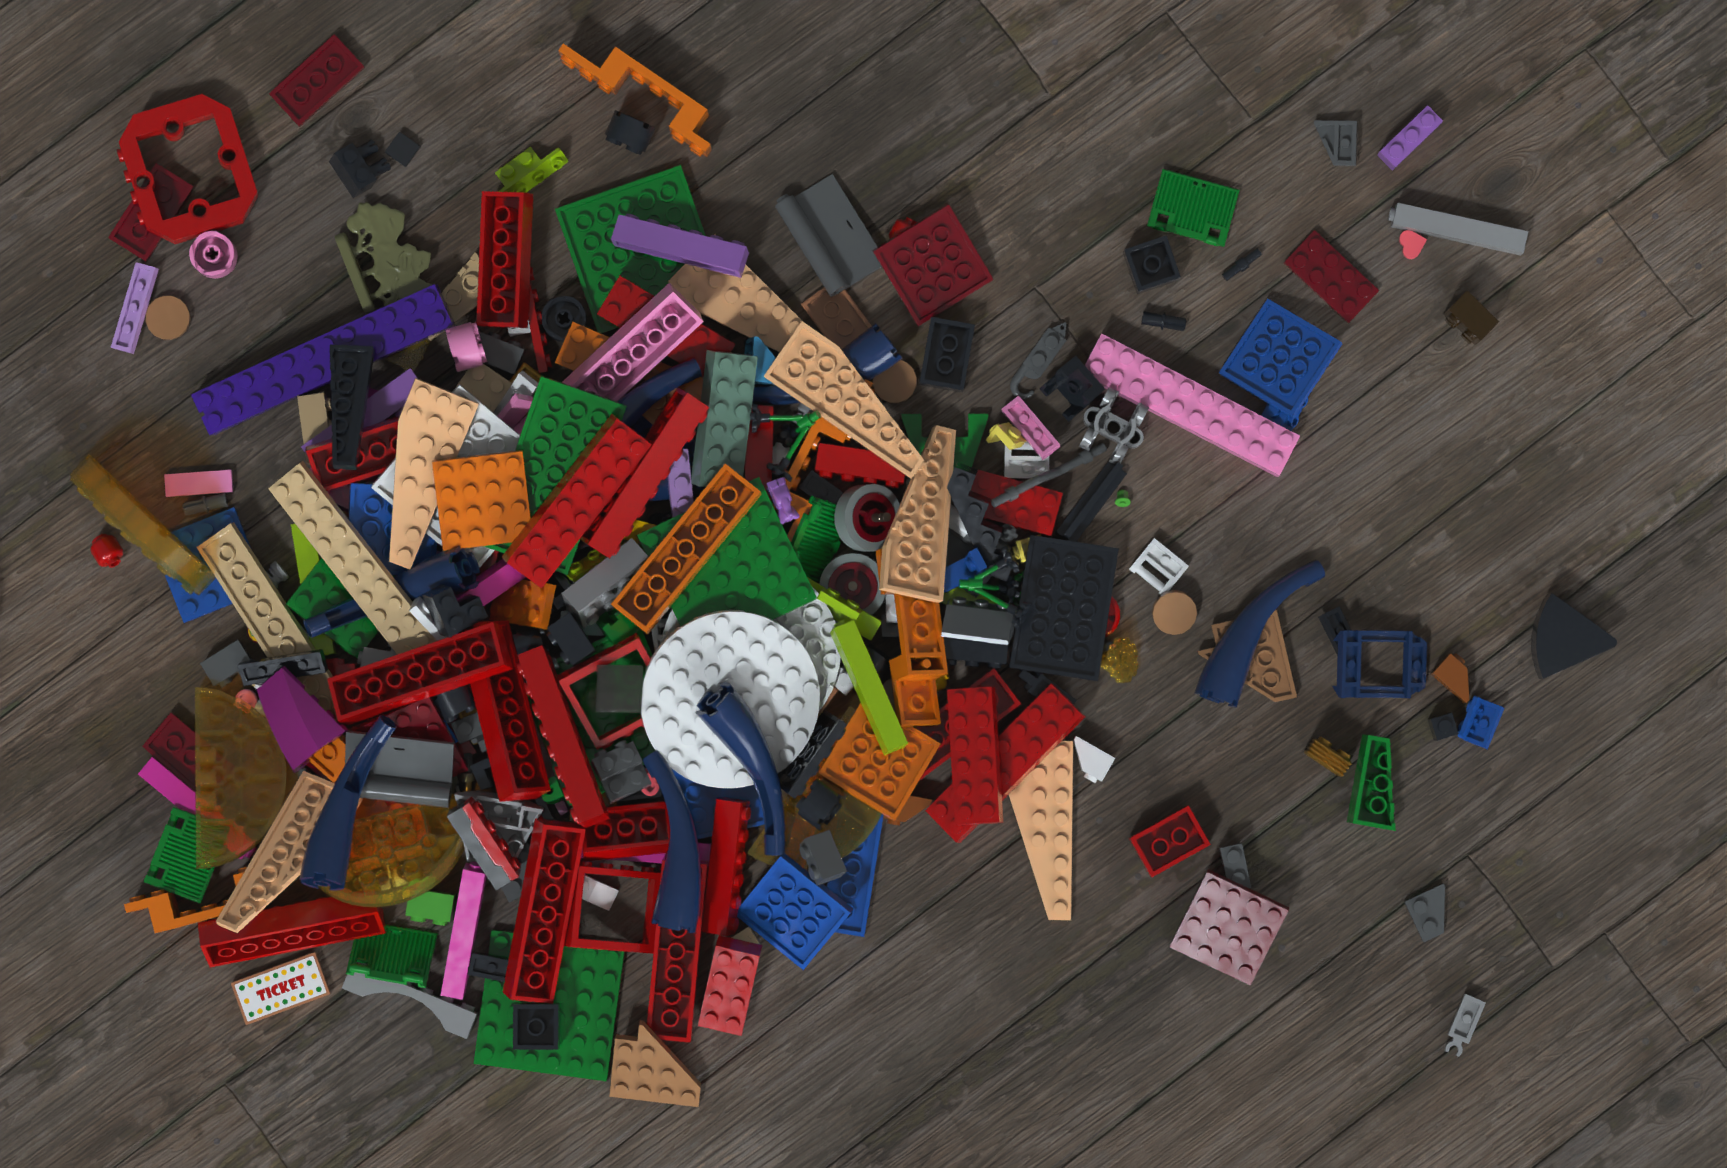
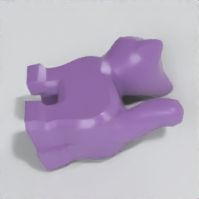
(782, 500)

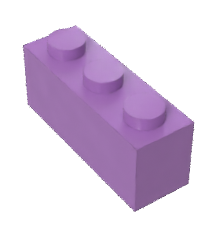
(1410, 138)

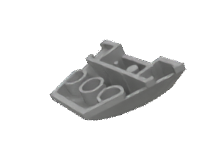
(512, 818)

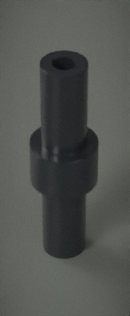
(1241, 264)

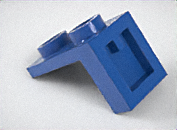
(967, 567)

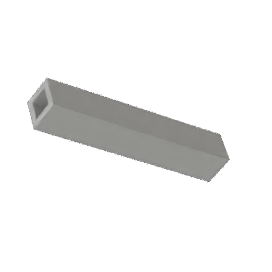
(1458, 228)

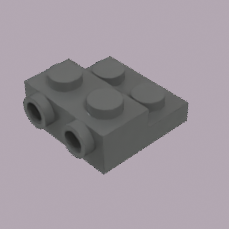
(620, 771)

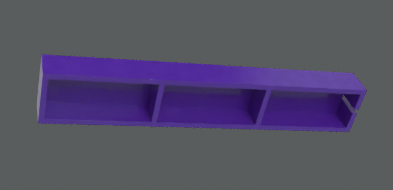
(308, 364)

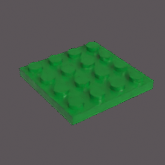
(323, 590)

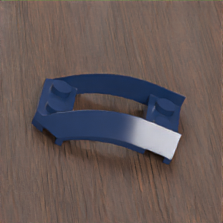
(1350, 664)

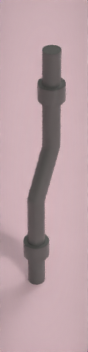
(1013, 492)

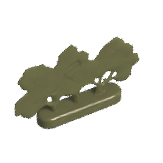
(394, 265)

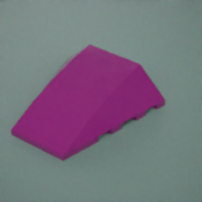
(296, 718)

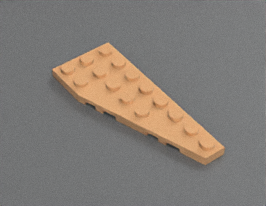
(738, 303)
(826, 381)
(428, 430)
(918, 538)
(1045, 821)
(279, 854)

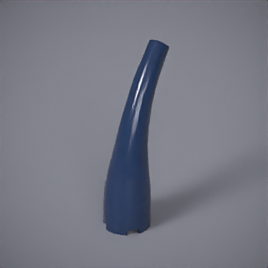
(869, 354)
(653, 389)
(448, 568)
(1232, 656)
(739, 731)
(331, 838)
(680, 885)

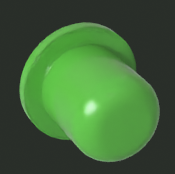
(1122, 498)

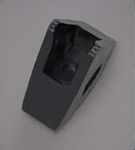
(1564, 637)

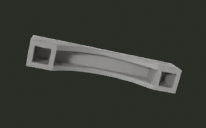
(453, 1017)

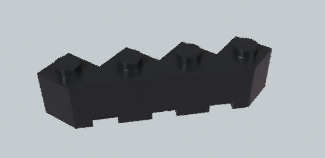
(971, 510)

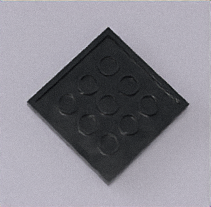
(806, 764)

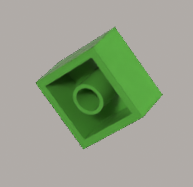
(434, 906)

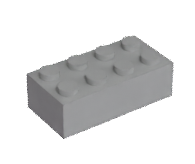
(600, 586)

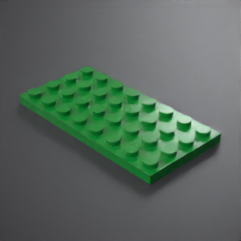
(554, 436)

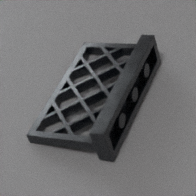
(1091, 502)

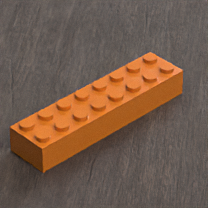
(686, 549)

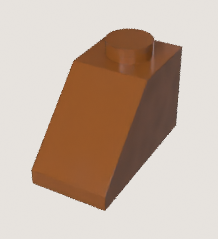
(1453, 676)
(911, 808)

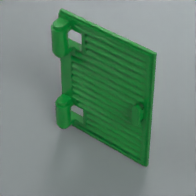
(1193, 207)
(816, 538)
(178, 858)
(394, 955)

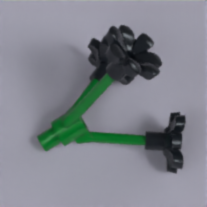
(790, 433)
(1005, 589)

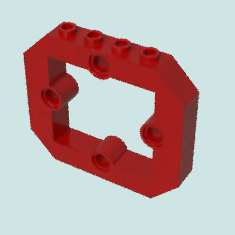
(187, 113)

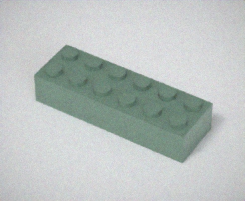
(724, 432)

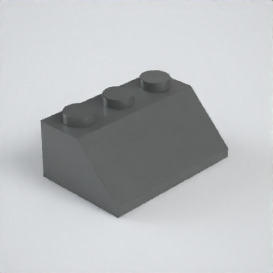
(977, 621)

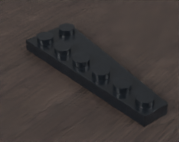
(350, 385)

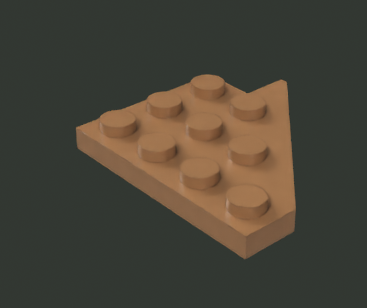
(1270, 665)
(651, 1071)

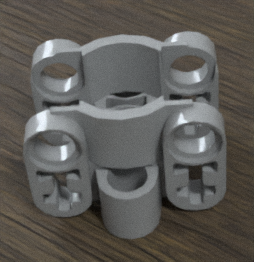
(1104, 417)

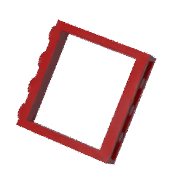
(589, 666)
(572, 933)

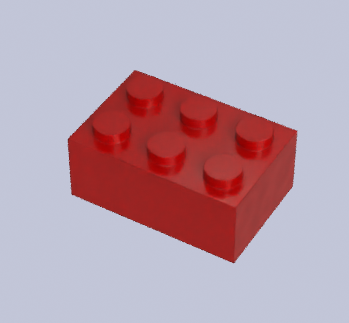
(1169, 841)

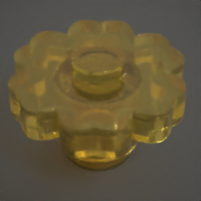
(1121, 660)

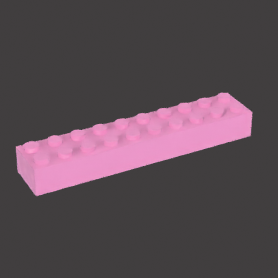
(635, 347)
(1191, 406)

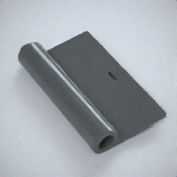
(834, 248)
(408, 770)

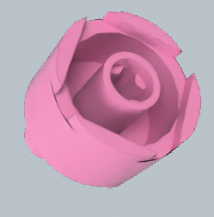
(203, 247)
(465, 347)

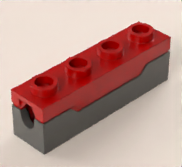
(484, 842)

